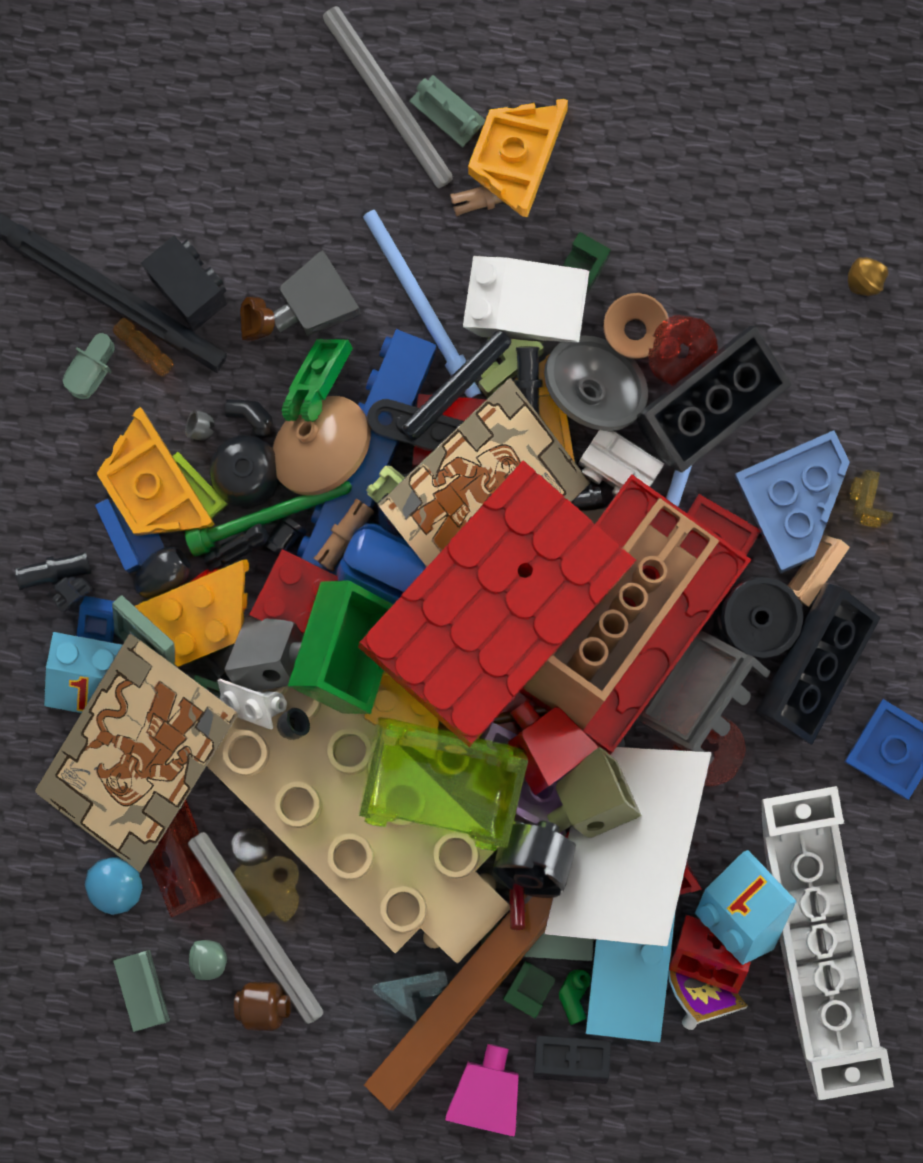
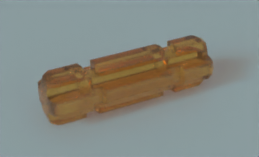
(143, 347)

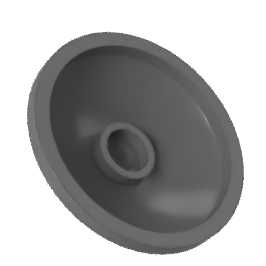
(595, 384)

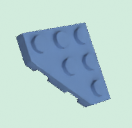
(795, 497)

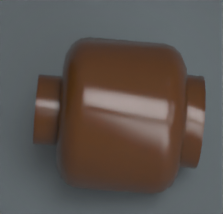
(261, 1006)

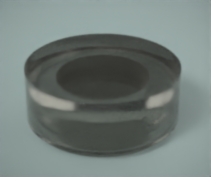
(250, 847)

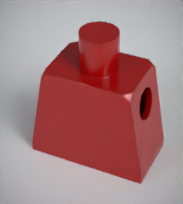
(550, 744)

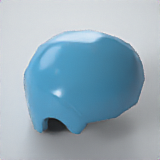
(113, 885)

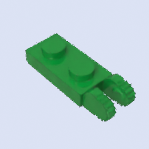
(315, 379)

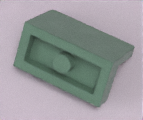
(141, 990)

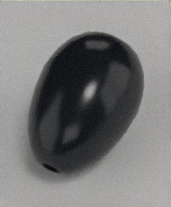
(162, 572)

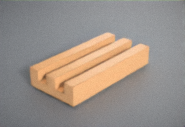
(816, 572)

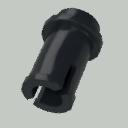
(589, 499)

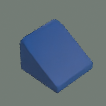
(96, 619)

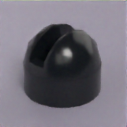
(293, 724)

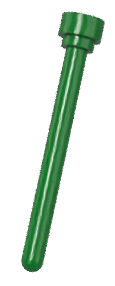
(203, 539)

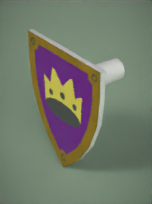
(702, 1000)

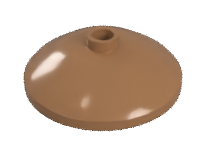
(323, 452)

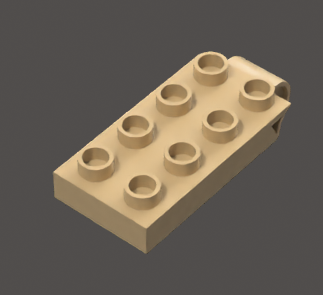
(386, 875)

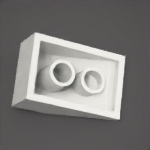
(525, 299)

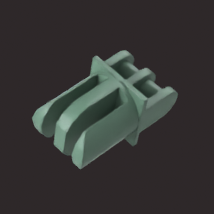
(89, 367)

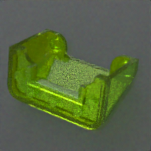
(442, 782)

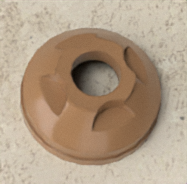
(628, 308)

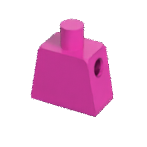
(487, 1094)

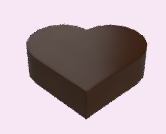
(255, 319)

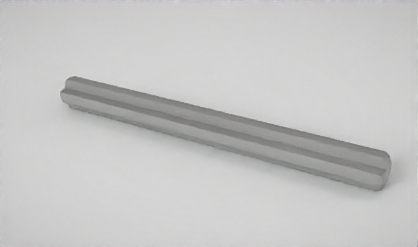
(387, 97)
(255, 928)

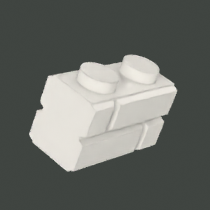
(615, 459)

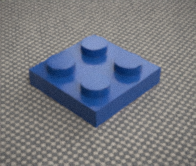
(890, 750)

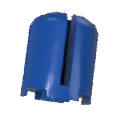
(380, 562)

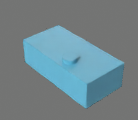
(628, 989)

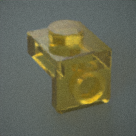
(864, 492)

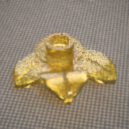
(267, 892)

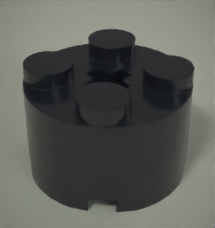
(535, 859)

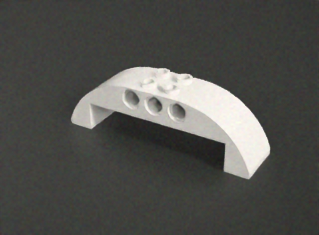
(823, 945)

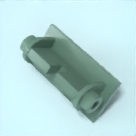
(447, 110)

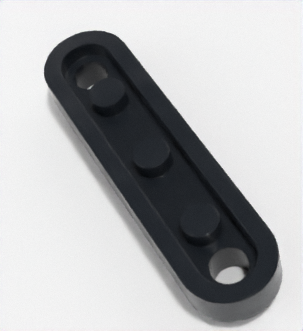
(399, 415)

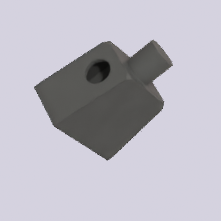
(315, 298)
(264, 654)

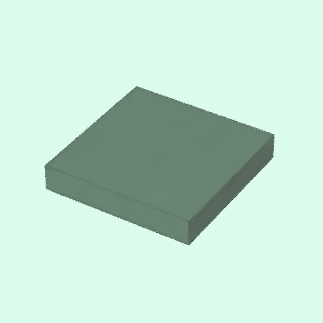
(130, 620)

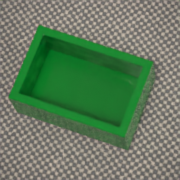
(329, 659)

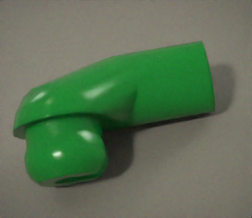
(572, 993)

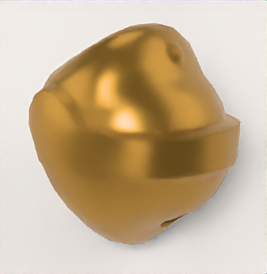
(867, 276)

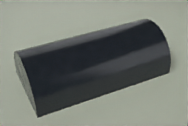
(713, 400)
(818, 663)

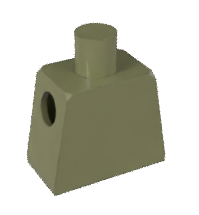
(594, 797)

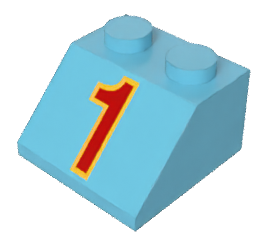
(75, 670)
(746, 908)

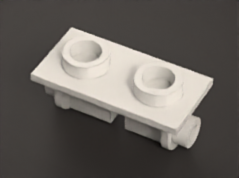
(252, 705)

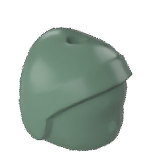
(207, 960)

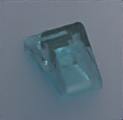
(399, 991)

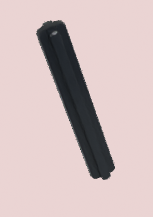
(456, 385)

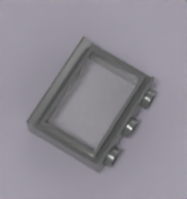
(698, 692)

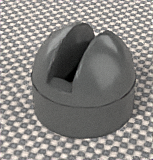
(198, 426)

